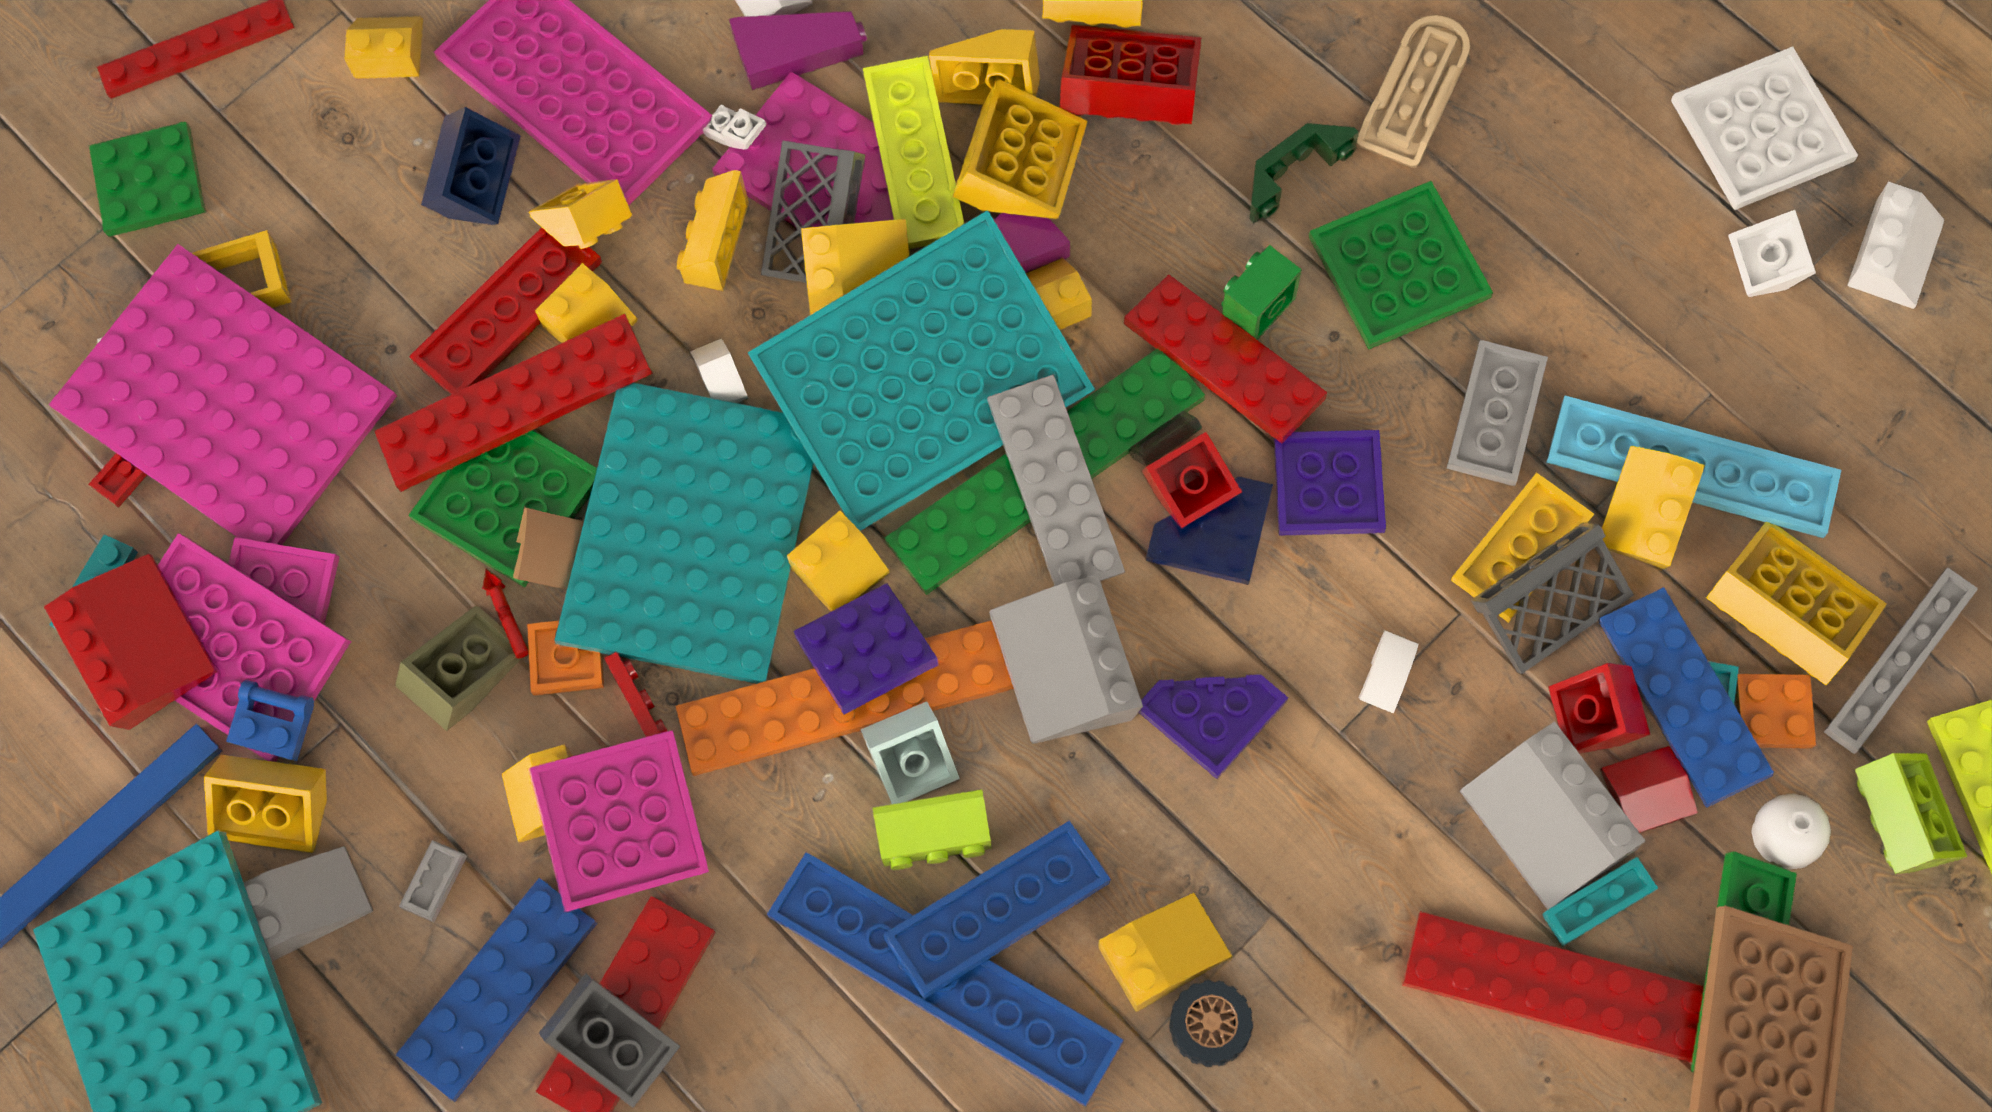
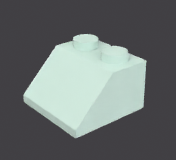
(910, 753)

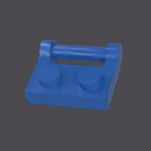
(268, 732)

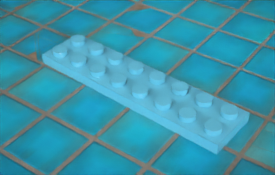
(1735, 474)

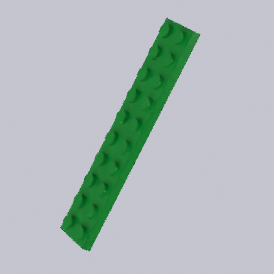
(990, 504)

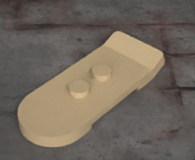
(1415, 90)

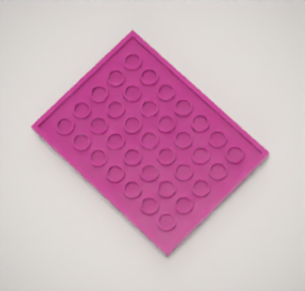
(223, 400)

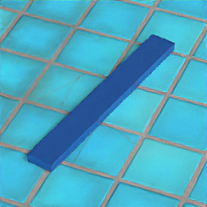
(104, 830)

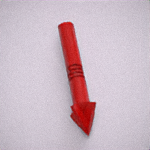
(494, 588)

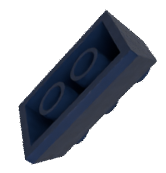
(471, 168)

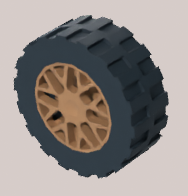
(1211, 1023)

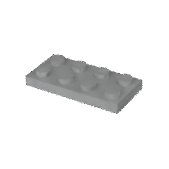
(1497, 413)

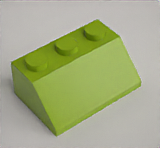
(1909, 812)
(932, 829)

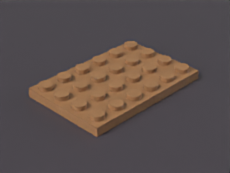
(1770, 1018)

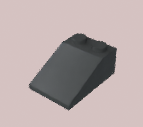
(608, 1040)

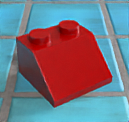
(1191, 480)
(1600, 708)

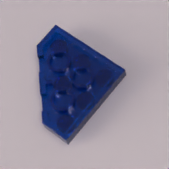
(1220, 541)

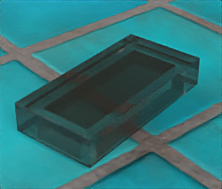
(1165, 438)

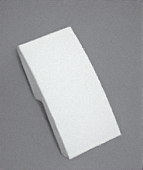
(733, 127)
(1388, 671)

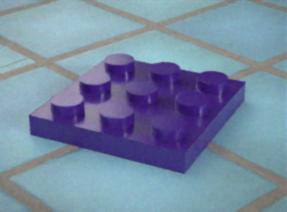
(1330, 483)
(865, 648)

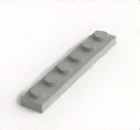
(1900, 660)

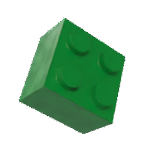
(1261, 291)

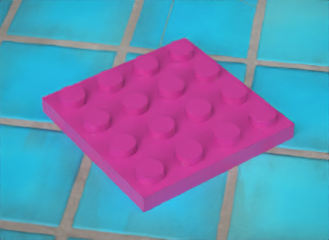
(618, 820)

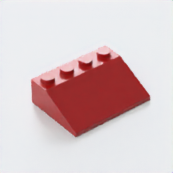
(1130, 74)
(130, 641)

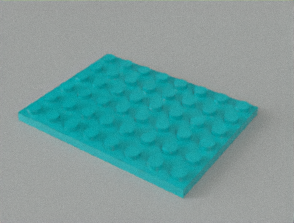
(902, 368)
(688, 534)
(176, 993)

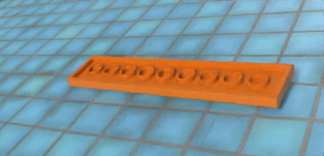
(802, 712)

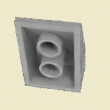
(307, 900)

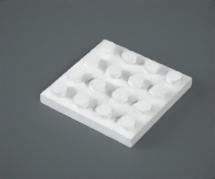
(1764, 128)

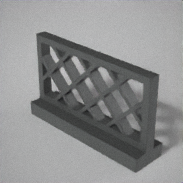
(841, 209)
(1545, 568)

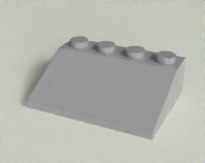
(1066, 660)
(1552, 816)

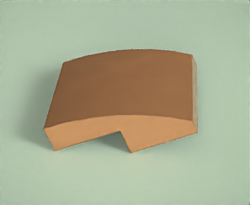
(547, 548)

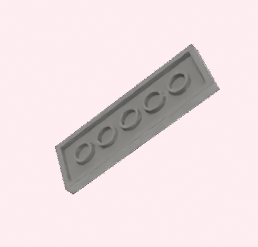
(1055, 482)

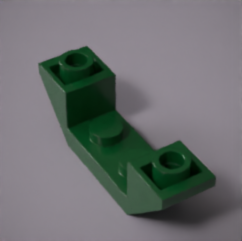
(1329, 141)

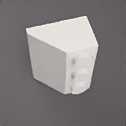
(1897, 246)

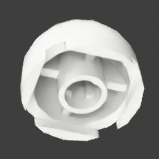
(1791, 831)

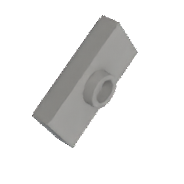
(433, 881)

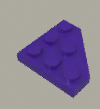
(1212, 715)

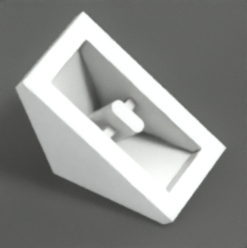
(719, 372)

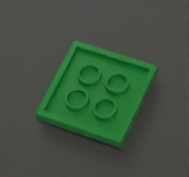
(147, 179)

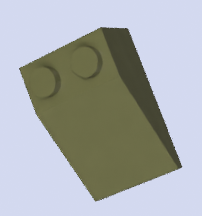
(457, 667)

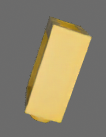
(249, 248)

